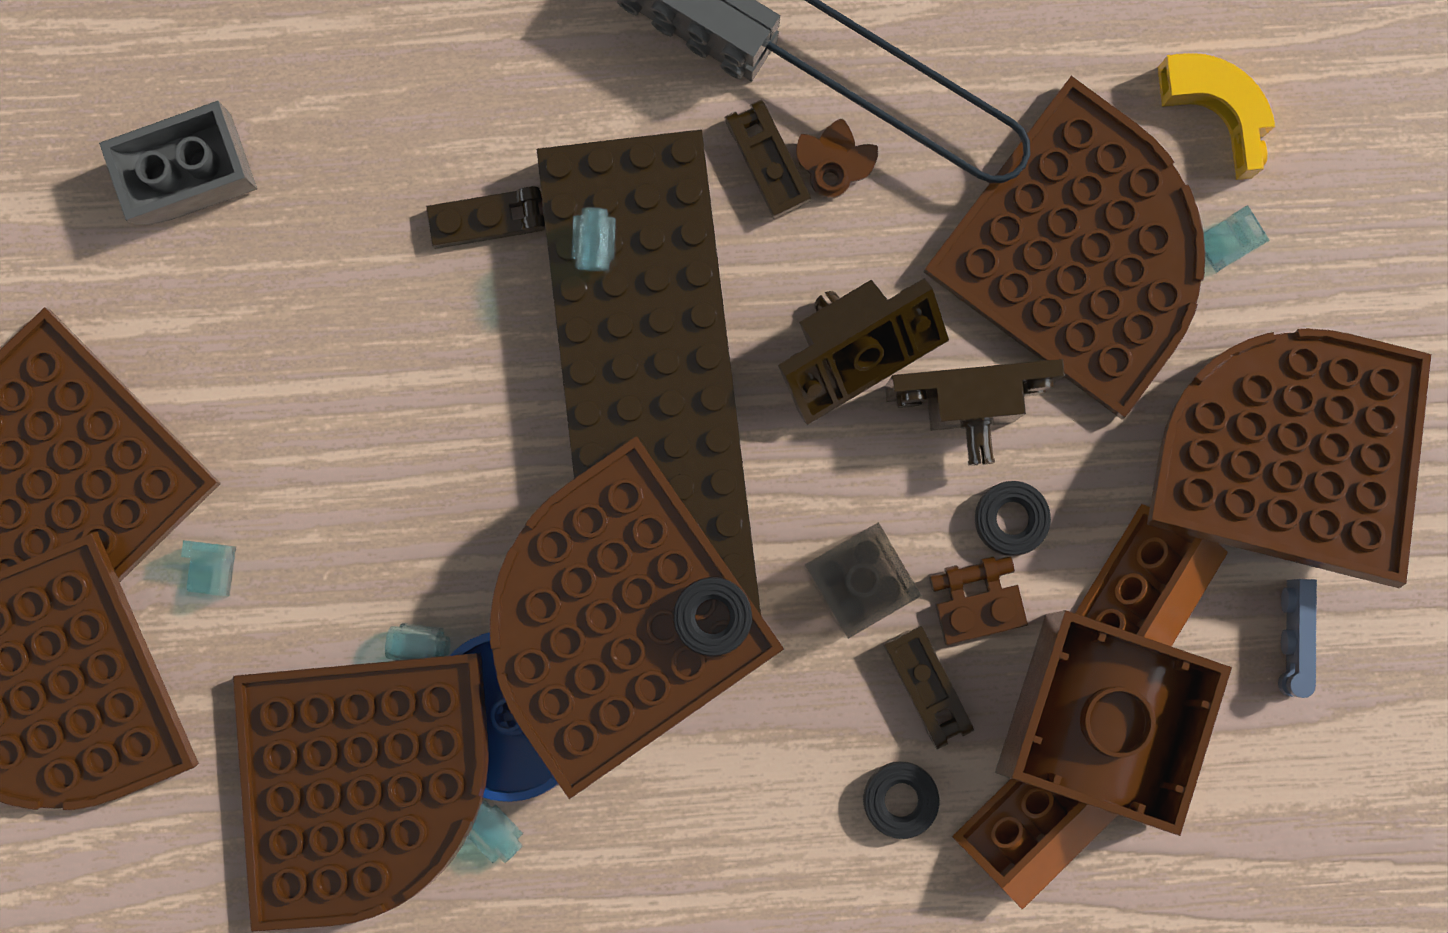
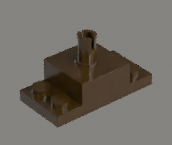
(860, 344)
(975, 398)

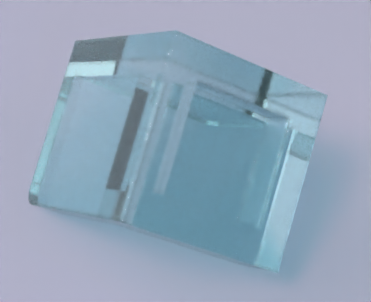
(1233, 239)
(209, 567)

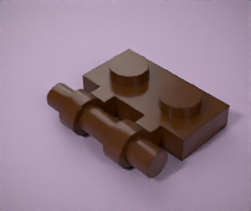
(981, 613)

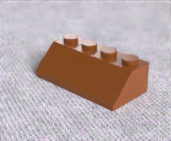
(1152, 580)
(1029, 837)

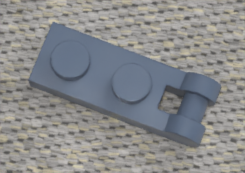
(1299, 638)

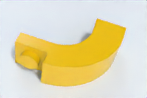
(1228, 93)

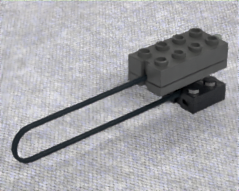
(746, 32)

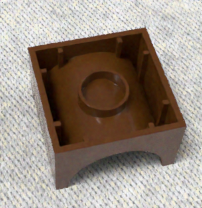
(1114, 720)

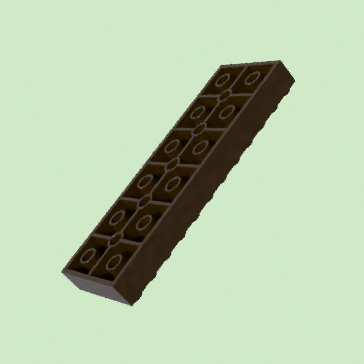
(650, 334)

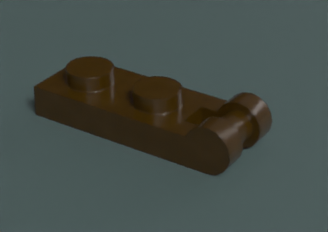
(768, 160)
(485, 218)
(928, 685)

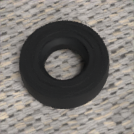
(1038, 515)
(686, 624)
(920, 818)

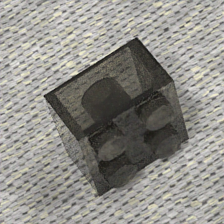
(862, 581)

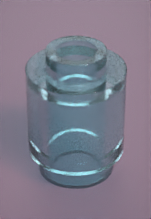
(593, 239)
(416, 642)
(495, 833)

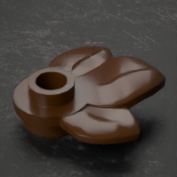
(835, 154)

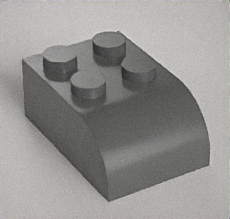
(178, 165)

